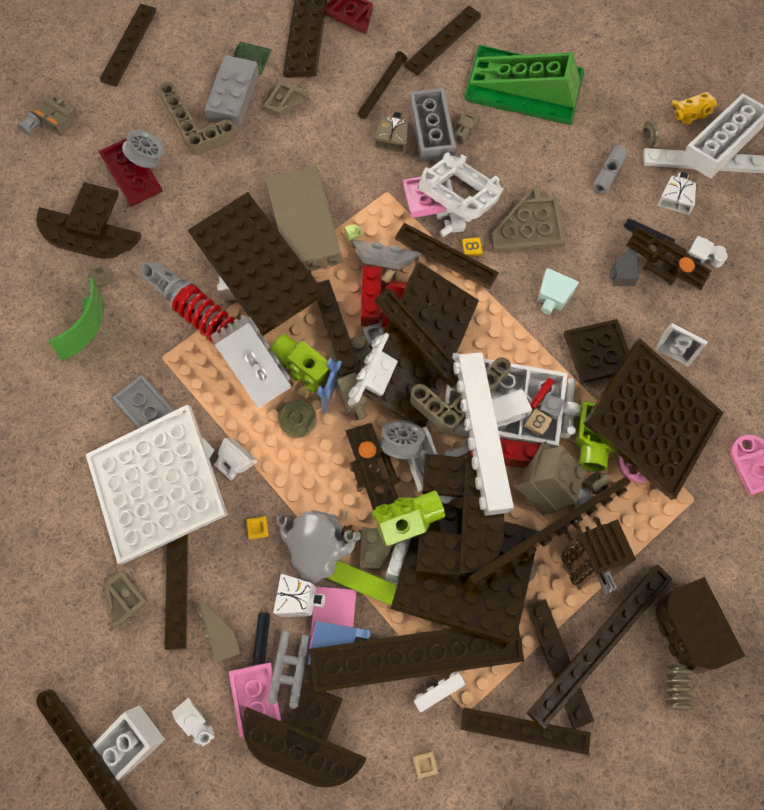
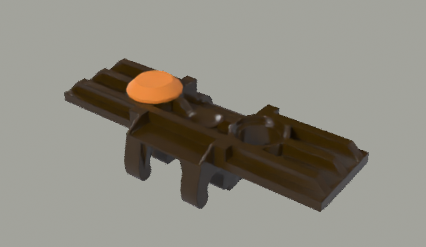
(677, 257)
(366, 468)

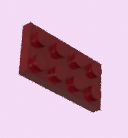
(134, 181)

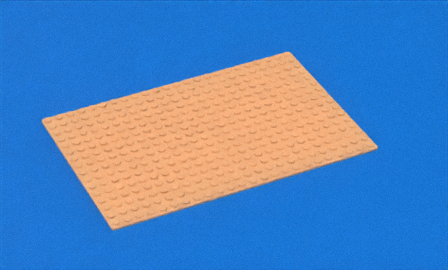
(315, 469)

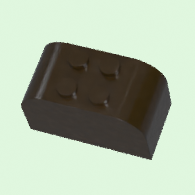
(697, 628)

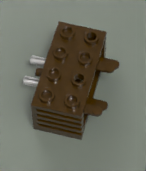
(597, 555)

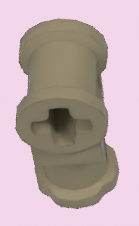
(466, 126)

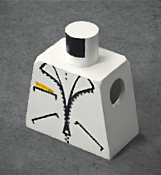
(679, 194)
(296, 598)

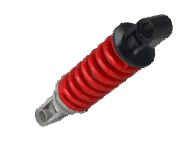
(187, 300)

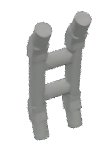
(299, 662)

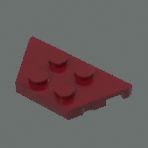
(351, 13)

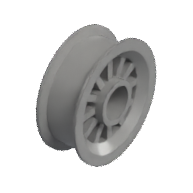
(143, 148)
(402, 439)

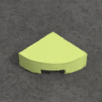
(353, 232)

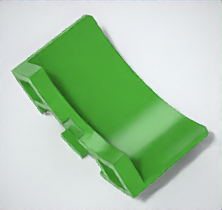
(84, 329)

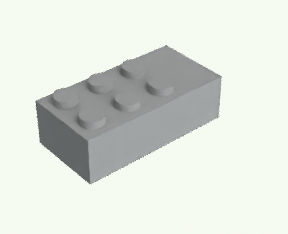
(232, 90)
(431, 124)

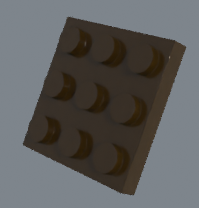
(597, 349)

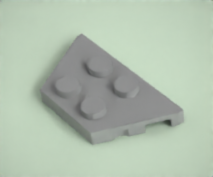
(385, 256)

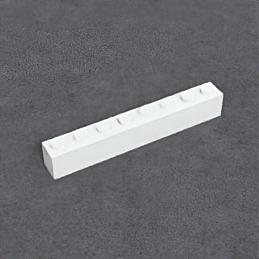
(483, 434)

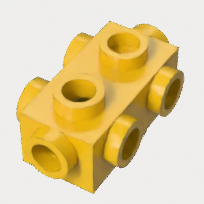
(694, 108)

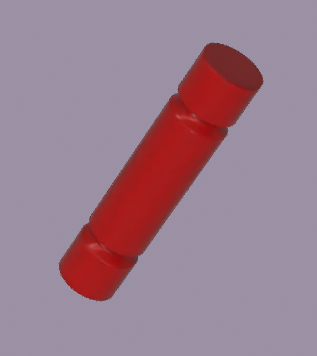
(541, 393)

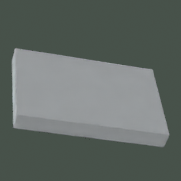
(141, 402)

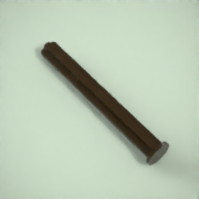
(383, 83)

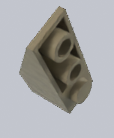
(222, 639)

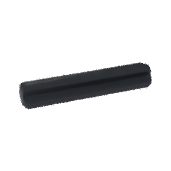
(631, 224)
(261, 638)

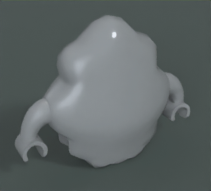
(316, 543)

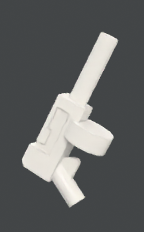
(456, 222)
(570, 411)

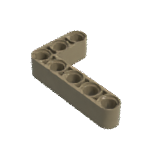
(196, 140)
(452, 412)

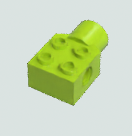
(302, 362)
(593, 450)
(407, 517)

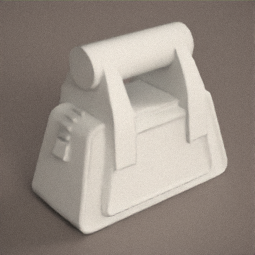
(235, 456)

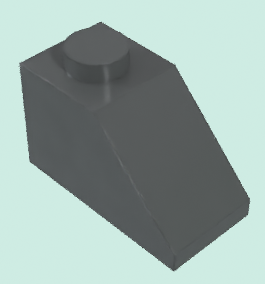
(625, 270)

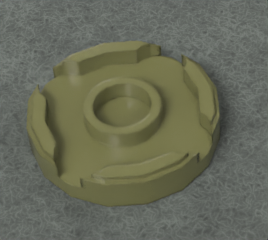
(297, 419)

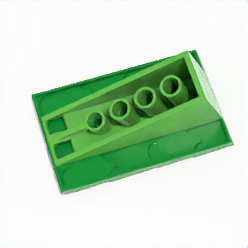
(526, 84)

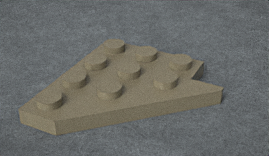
(530, 225)

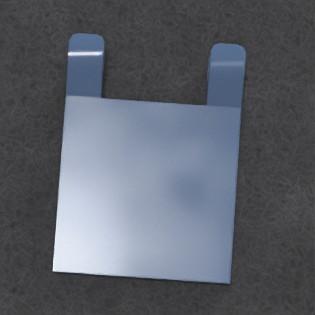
(326, 394)
(331, 634)

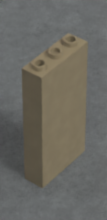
(304, 217)

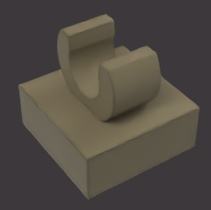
(102, 276)
(596, 481)

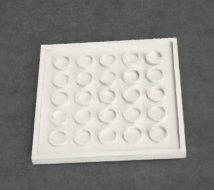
(155, 485)

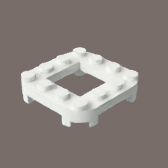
(467, 208)

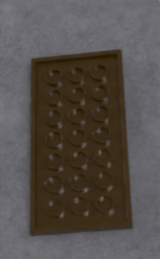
(256, 263)
(446, 314)

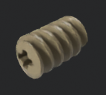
(679, 687)

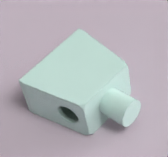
(555, 291)

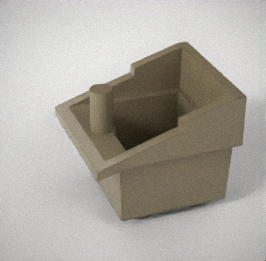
(551, 479)

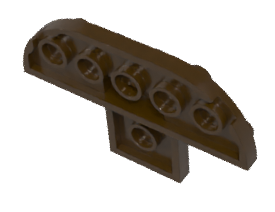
(86, 226)
(302, 743)

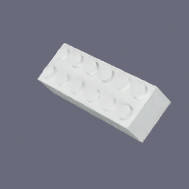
(725, 136)

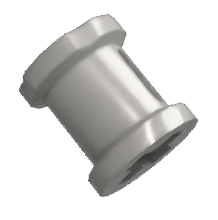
(29, 124)

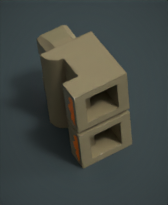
(54, 115)

